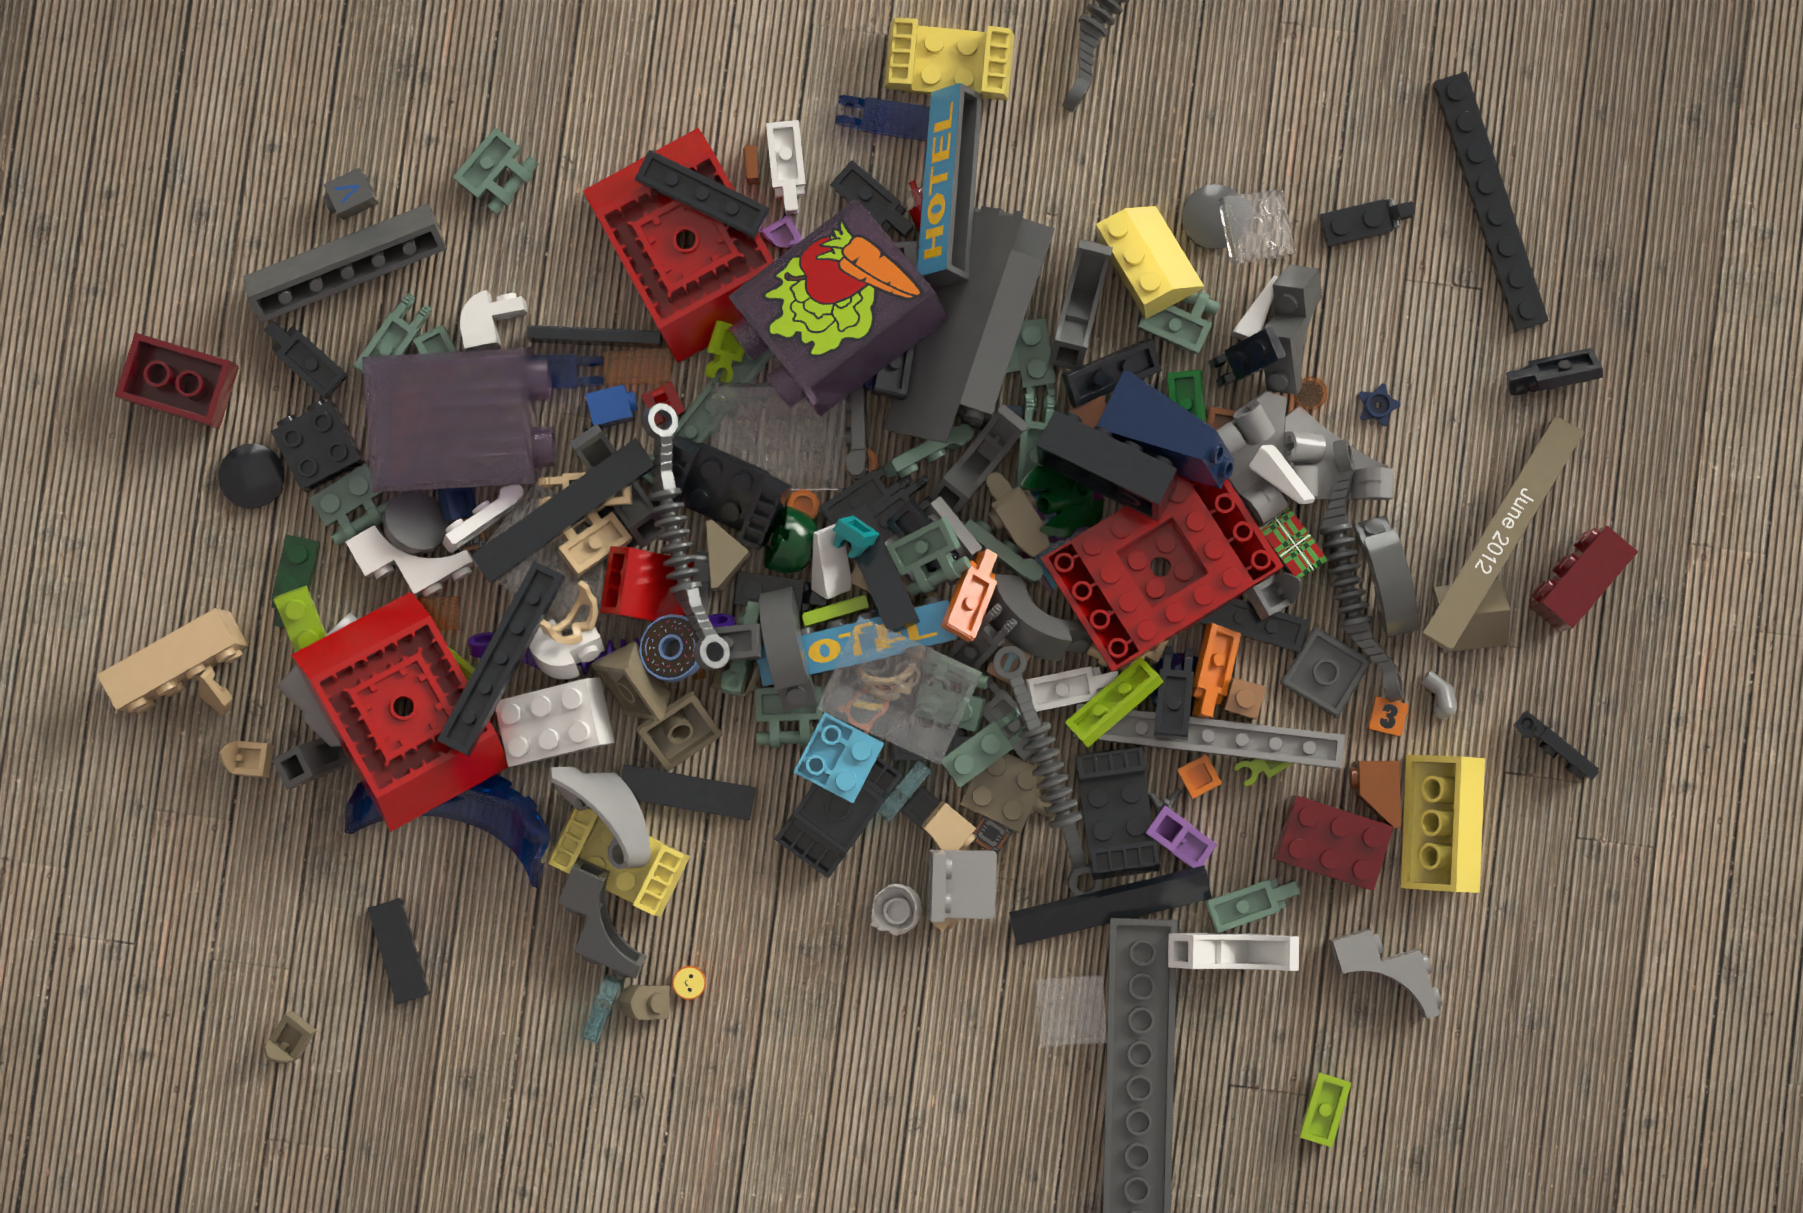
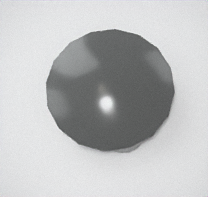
(1203, 217)

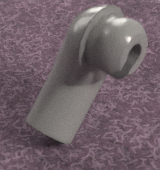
(1444, 693)

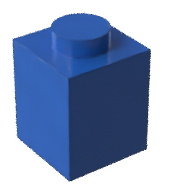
(611, 406)

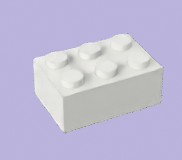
(554, 721)

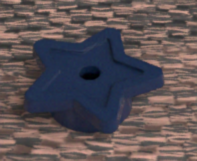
(1387, 405)

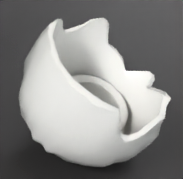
(896, 909)

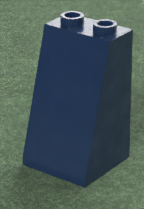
(1166, 429)

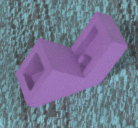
(1180, 838)

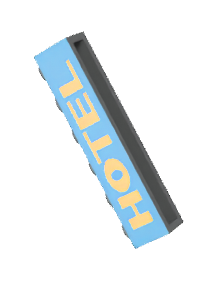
(949, 185)
(825, 646)

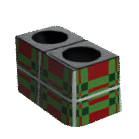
(1293, 544)

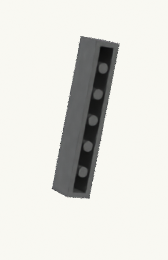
(344, 263)

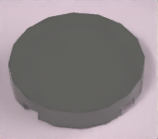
(414, 522)

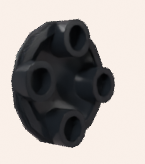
(251, 476)

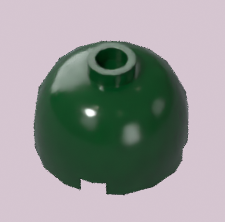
(791, 542)

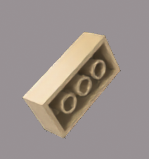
(173, 661)

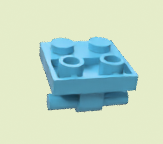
(838, 757)

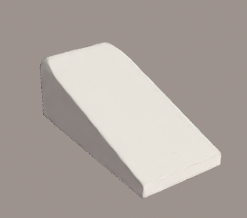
(1254, 318)
(1277, 471)
(829, 565)

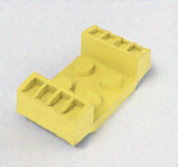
(935, 58)
(646, 887)

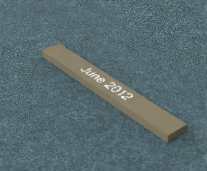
(1502, 534)

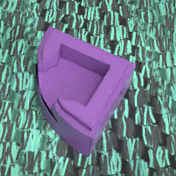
(782, 233)

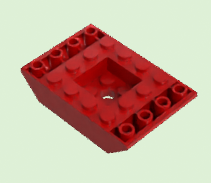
(679, 286)
(1212, 560)
(398, 758)

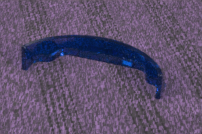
(489, 806)

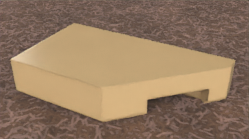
(213, 693)

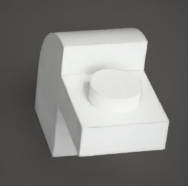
(480, 316)
(561, 659)

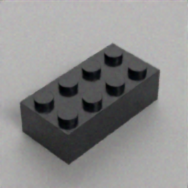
(1107, 464)

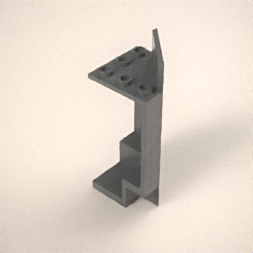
(967, 356)

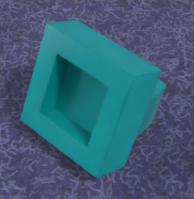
(855, 532)

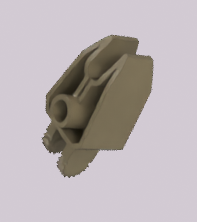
(1017, 515)

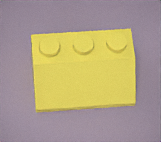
(1148, 259)

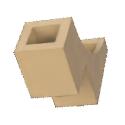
(949, 832)

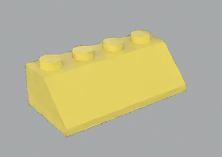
(1442, 823)

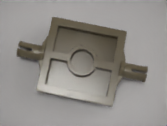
(1006, 793)

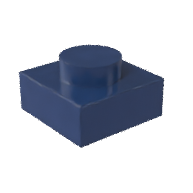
(456, 503)

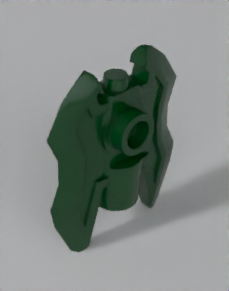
(1066, 498)

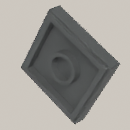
(1325, 672)

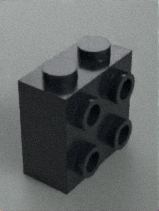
(317, 445)

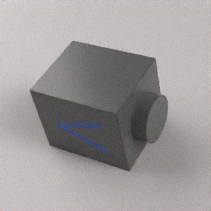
(349, 194)

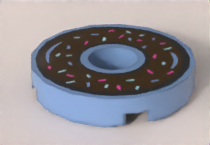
(654, 646)

